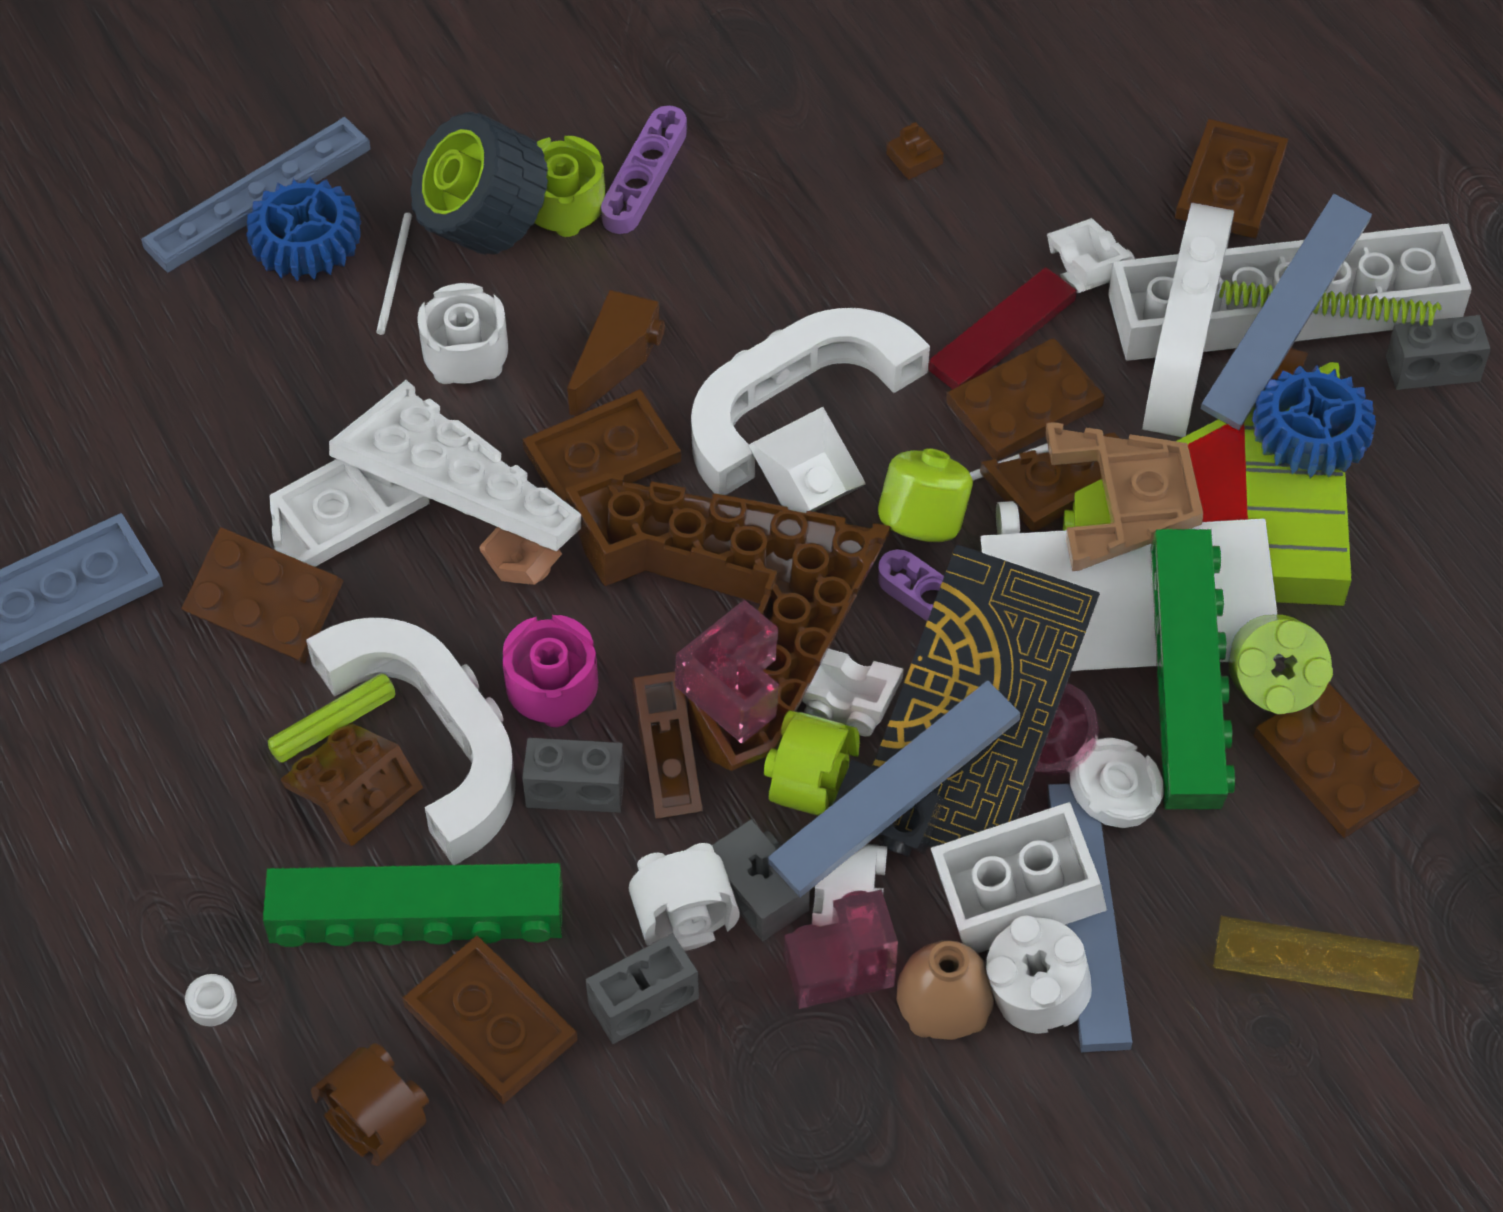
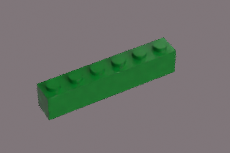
(1189, 669)
(413, 904)

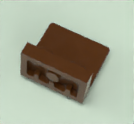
(354, 780)

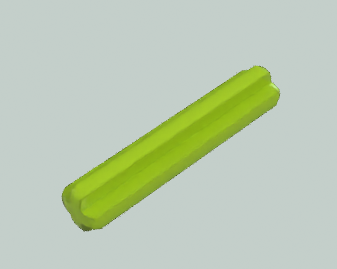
(331, 717)

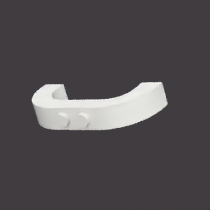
(1187, 319)
(785, 357)
(376, 646)

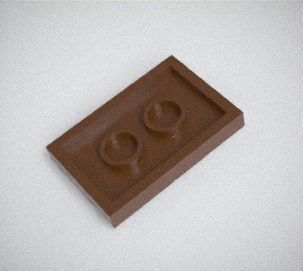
(1234, 172)
(1018, 398)
(612, 439)
(262, 594)
(1337, 762)
(490, 1019)

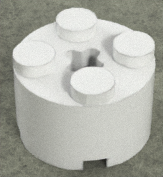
(463, 334)
(683, 896)
(1039, 974)

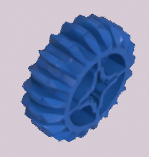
(300, 217)
(1317, 412)

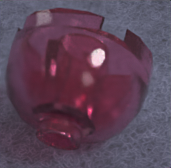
(1071, 735)

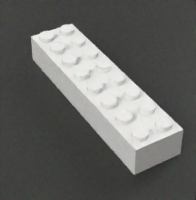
(1389, 263)

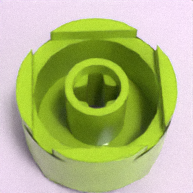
(573, 185)
(1306, 669)
(810, 762)

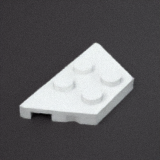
(336, 511)

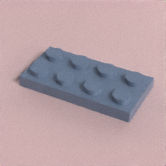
(72, 585)

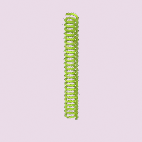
(1334, 303)

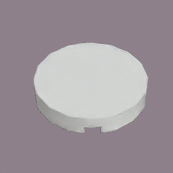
(1117, 784)

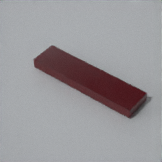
(1002, 329)

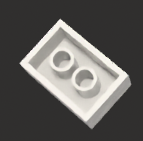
(1018, 870)

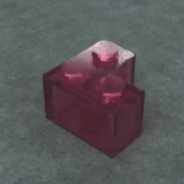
(726, 672)
(844, 957)

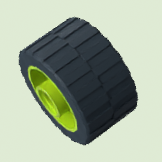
(479, 183)

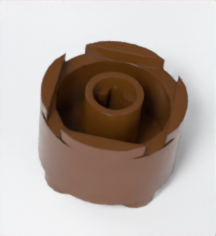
(371, 1103)

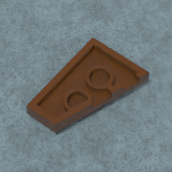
(1038, 487)

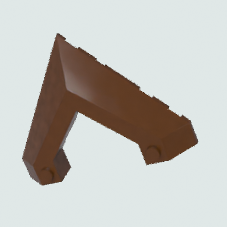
(788, 561)

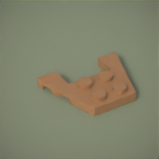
(1145, 486)

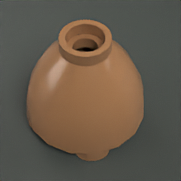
(945, 991)

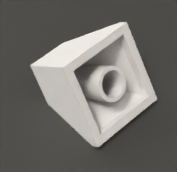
(807, 463)

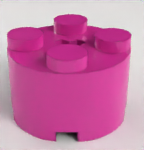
(550, 669)

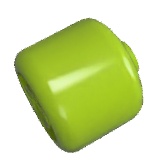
(925, 495)

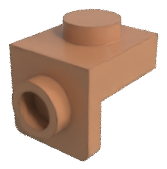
(517, 558)

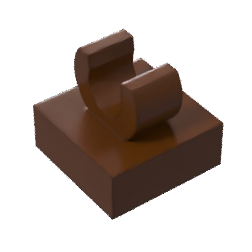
(914, 151)

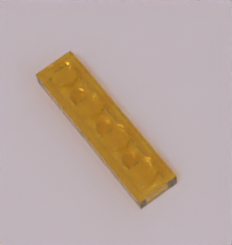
(1316, 957)

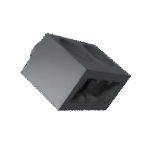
(1439, 354)
(573, 775)
(642, 988)

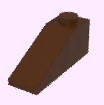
(615, 347)
(666, 745)

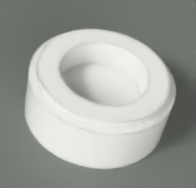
(1007, 518)
(210, 1000)

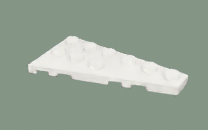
(451, 464)

